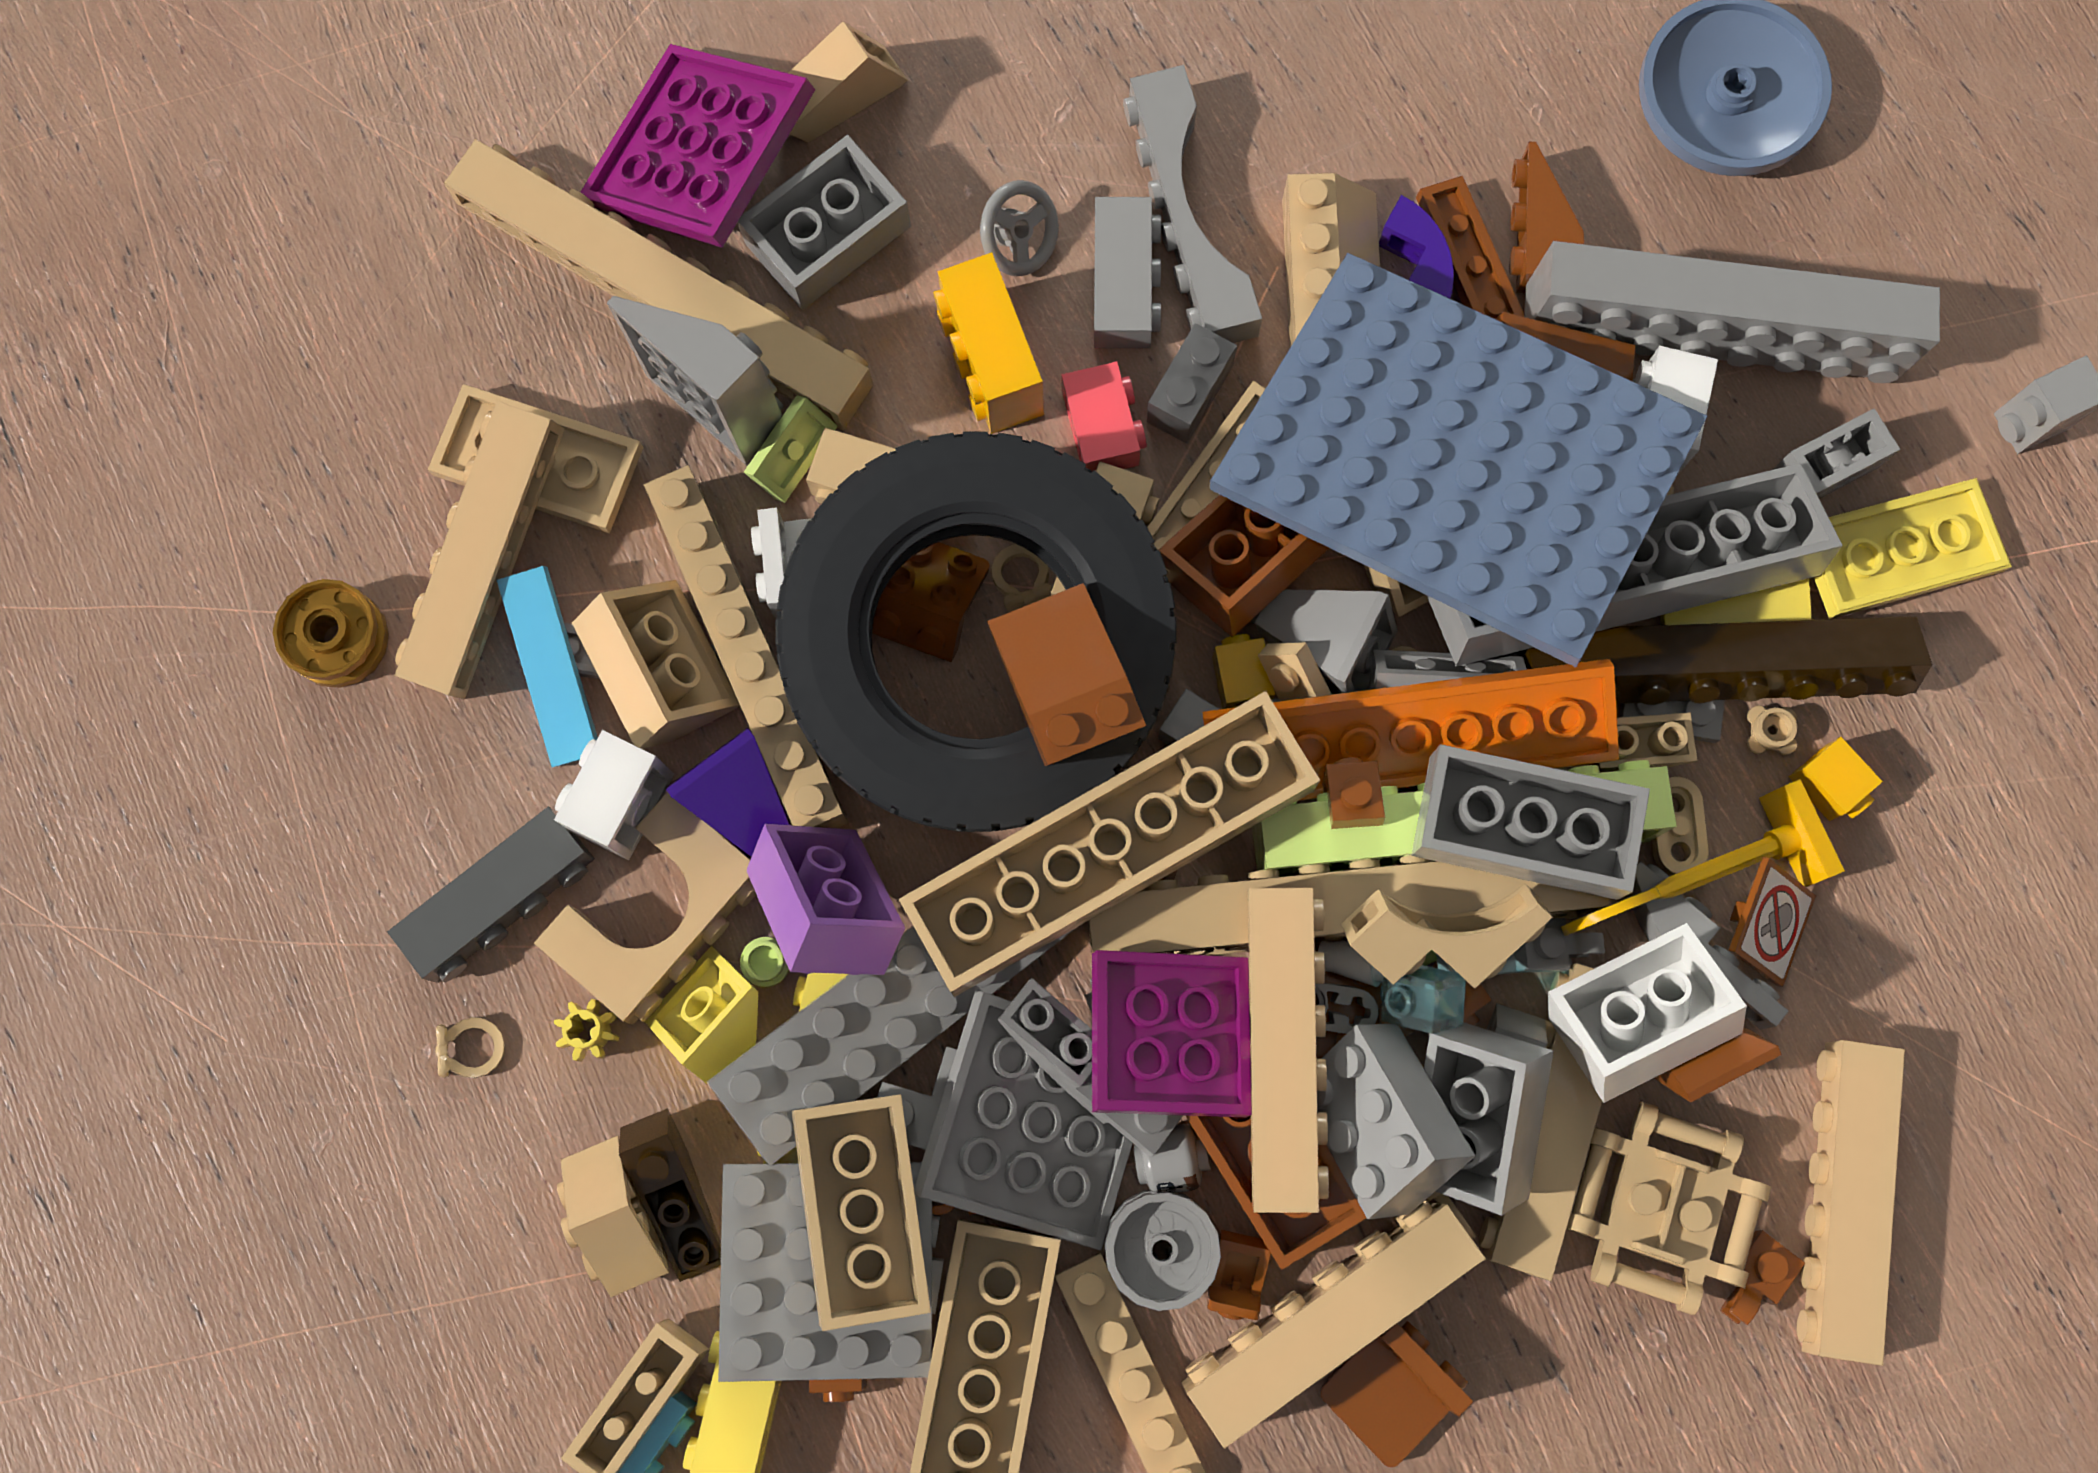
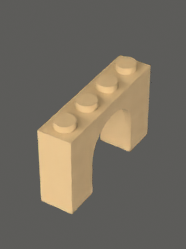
(632, 978)

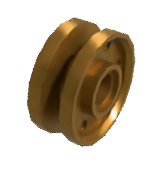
(307, 617)

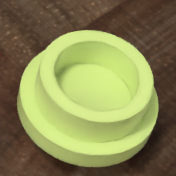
(763, 962)

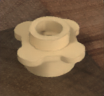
(1782, 720)

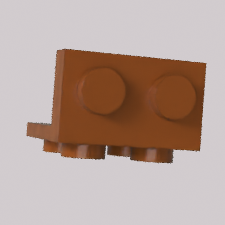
(929, 600)
(1394, 1393)

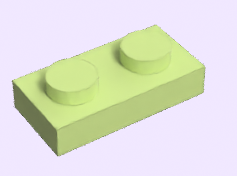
(789, 449)

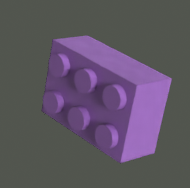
(824, 900)

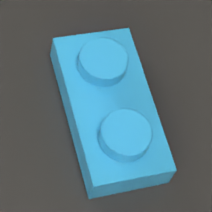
(669, 1427)

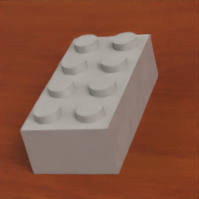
(1531, 822)

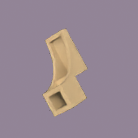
(1471, 942)

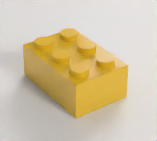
(989, 344)

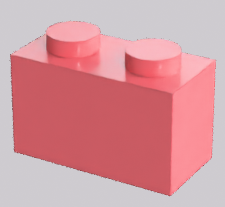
(1101, 417)

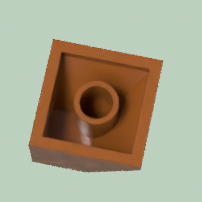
(1719, 1065)

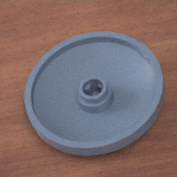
(1735, 86)

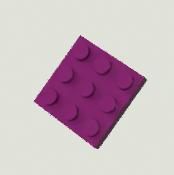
(1170, 1034)

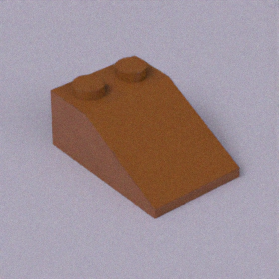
(1066, 674)

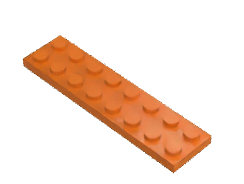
(1527, 715)

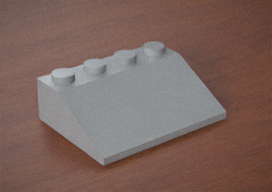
(704, 372)

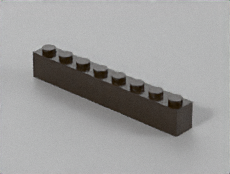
(1758, 659)

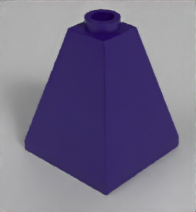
(732, 792)

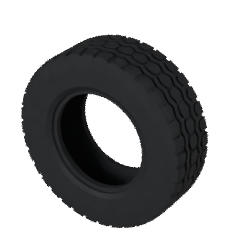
(878, 523)

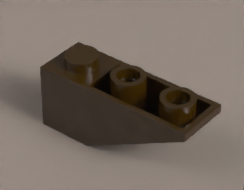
(670, 1193)

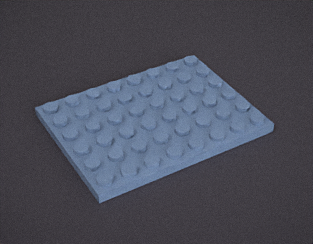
(1460, 457)

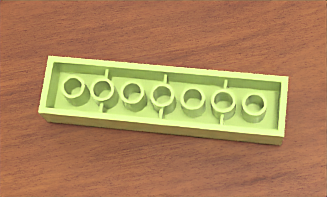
(1304, 835)

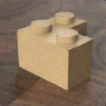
(608, 1220)

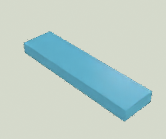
(548, 664)

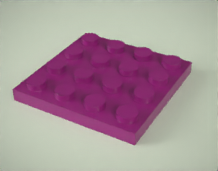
(697, 143)

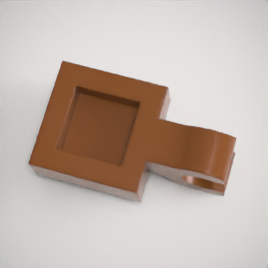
(1770, 1275)

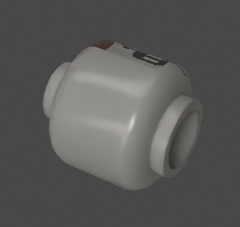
(1176, 1164)

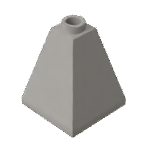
(1337, 627)

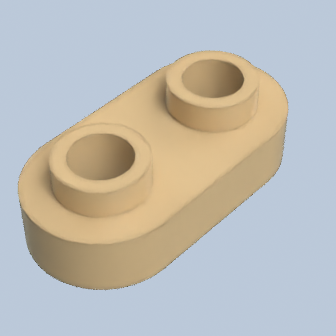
(1688, 834)

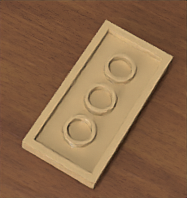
(586, 473)

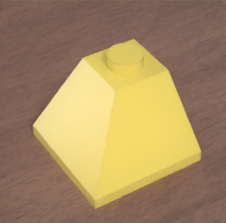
(708, 1016)

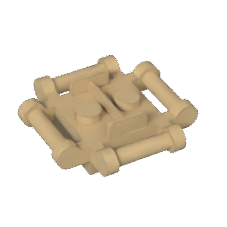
(1666, 1208)

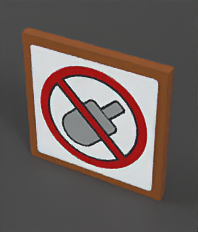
(1771, 922)

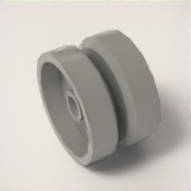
(1191, 1258)

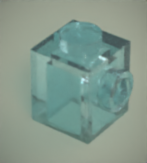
(1425, 1000)

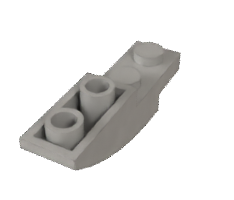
(1667, 914)
(1064, 1050)

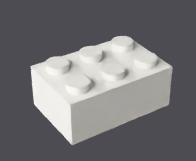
(1646, 1012)

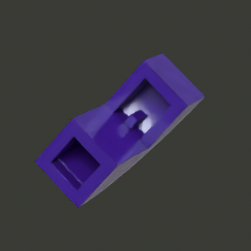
(1419, 240)

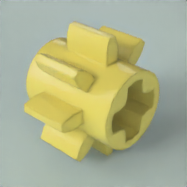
(573, 1026)

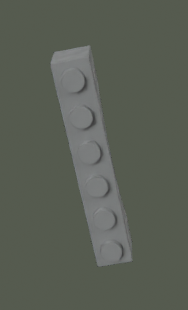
(1217, 290)

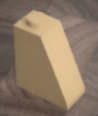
(847, 77)

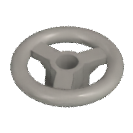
(1015, 228)

